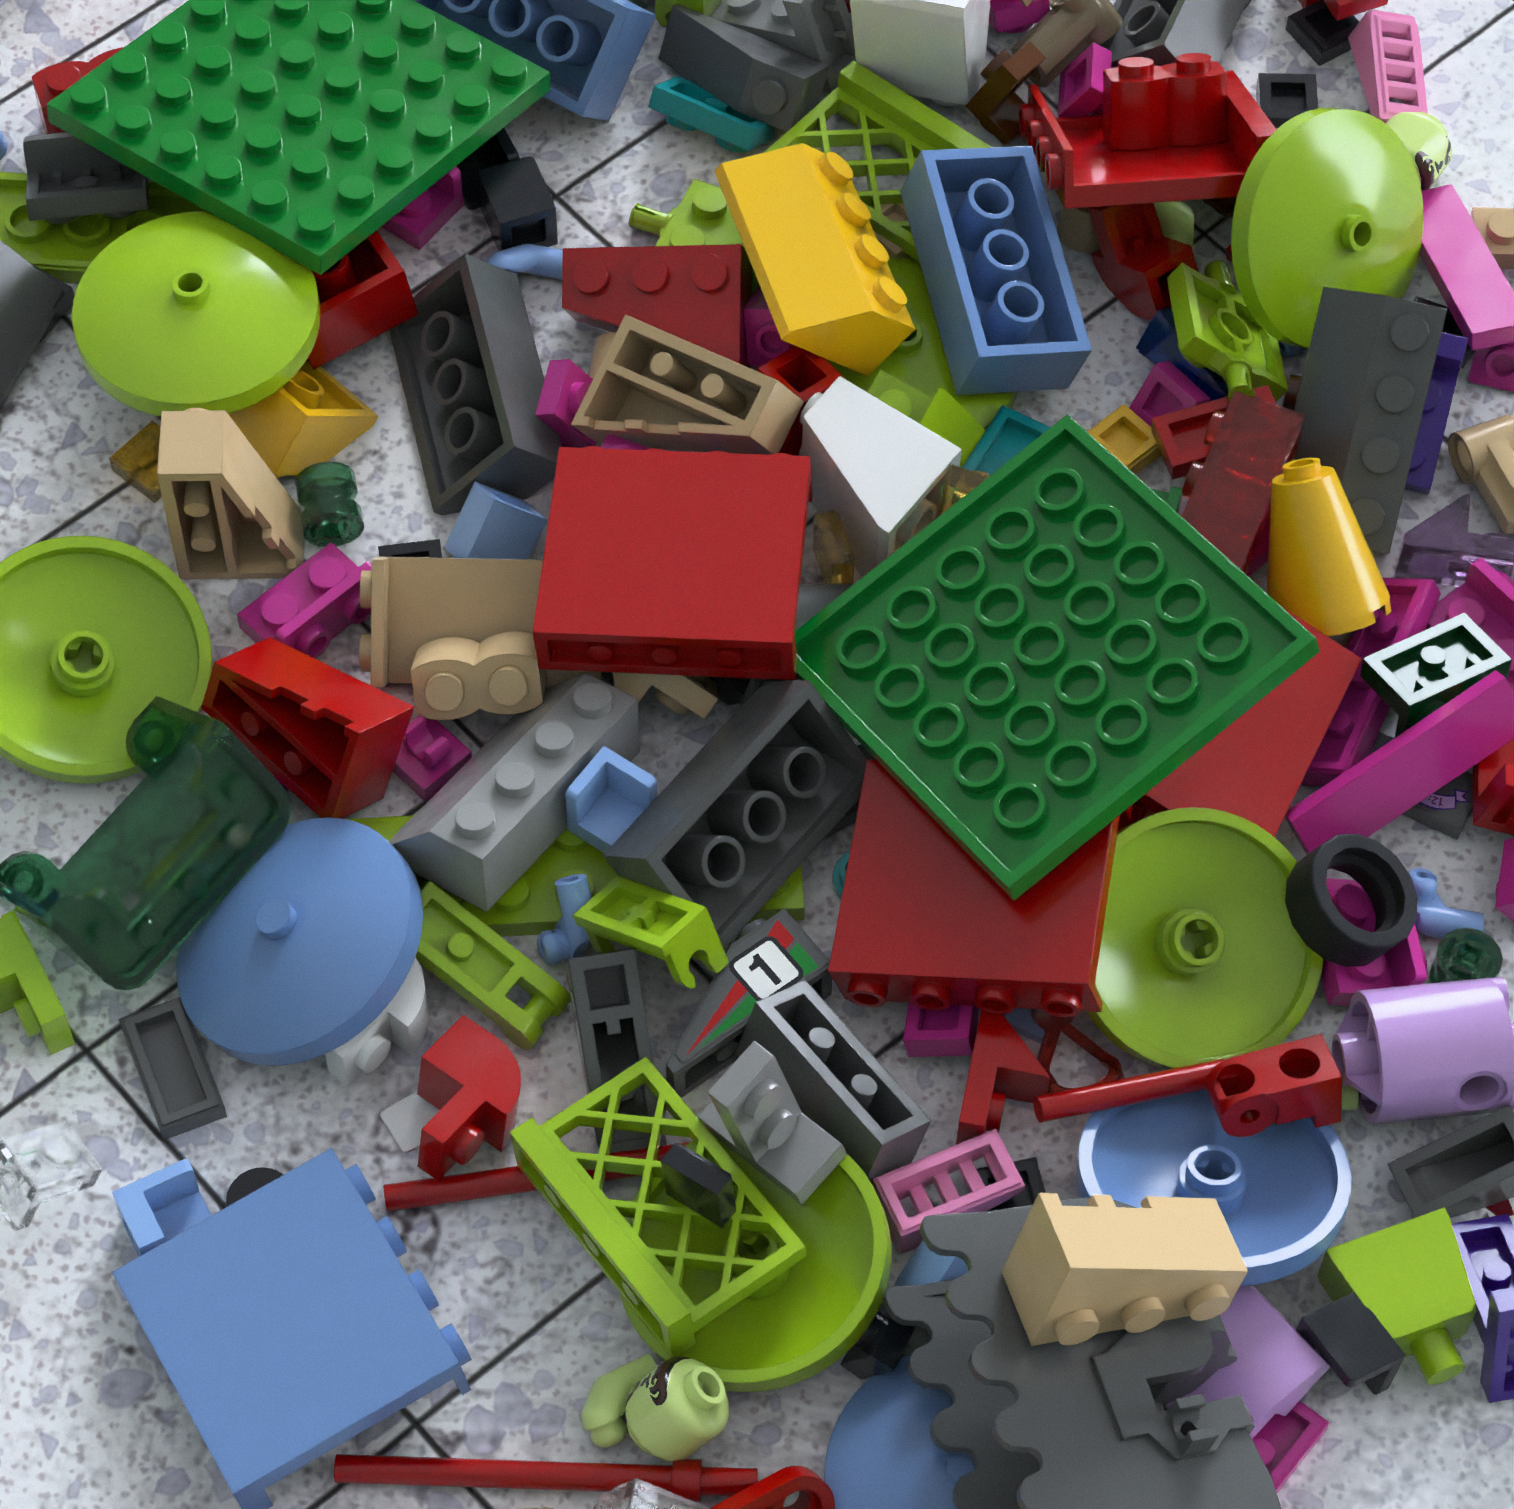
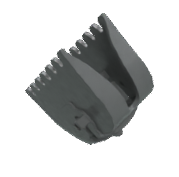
(1072, 1419)

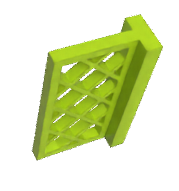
(883, 118)
(617, 1246)

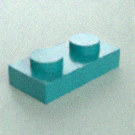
(694, 108)

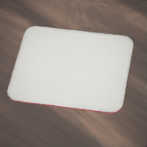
(407, 1119)

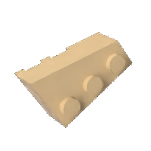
(683, 397)
(223, 501)
(1120, 1266)

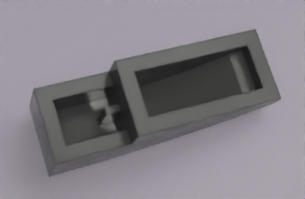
(1461, 1169)

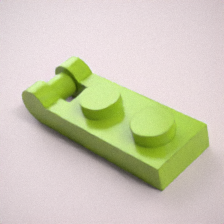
(486, 968)

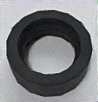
(1382, 879)

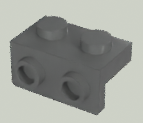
(78, 180)

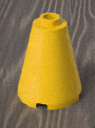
(1319, 554)

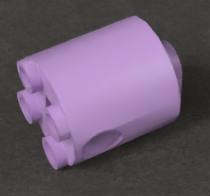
(1428, 1050)

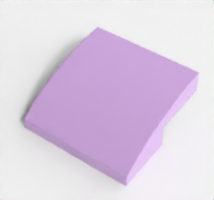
(1272, 1360)

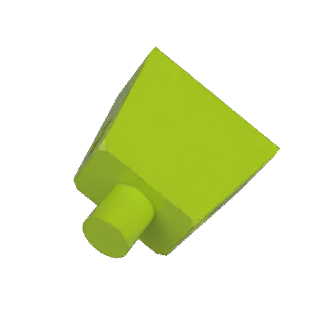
(1413, 1287)

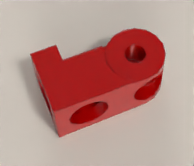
(1276, 1087)

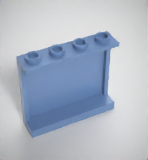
(291, 1324)

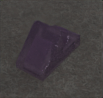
(1445, 549)

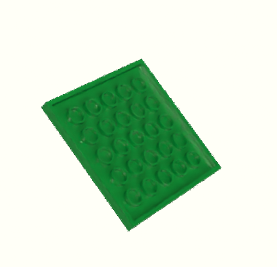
(300, 112)
(1046, 654)

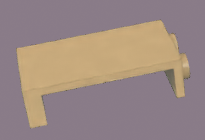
(443, 598)

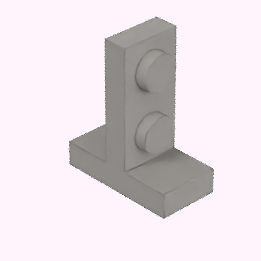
(807, 26)
(764, 1125)

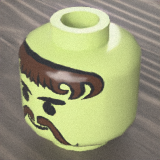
(1426, 143)
(674, 1411)

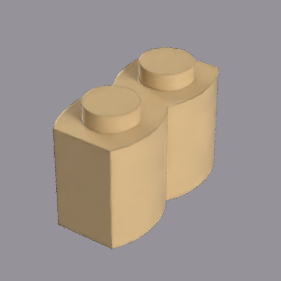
(461, 675)

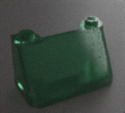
(159, 855)

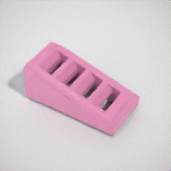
(1394, 37)
(935, 1169)

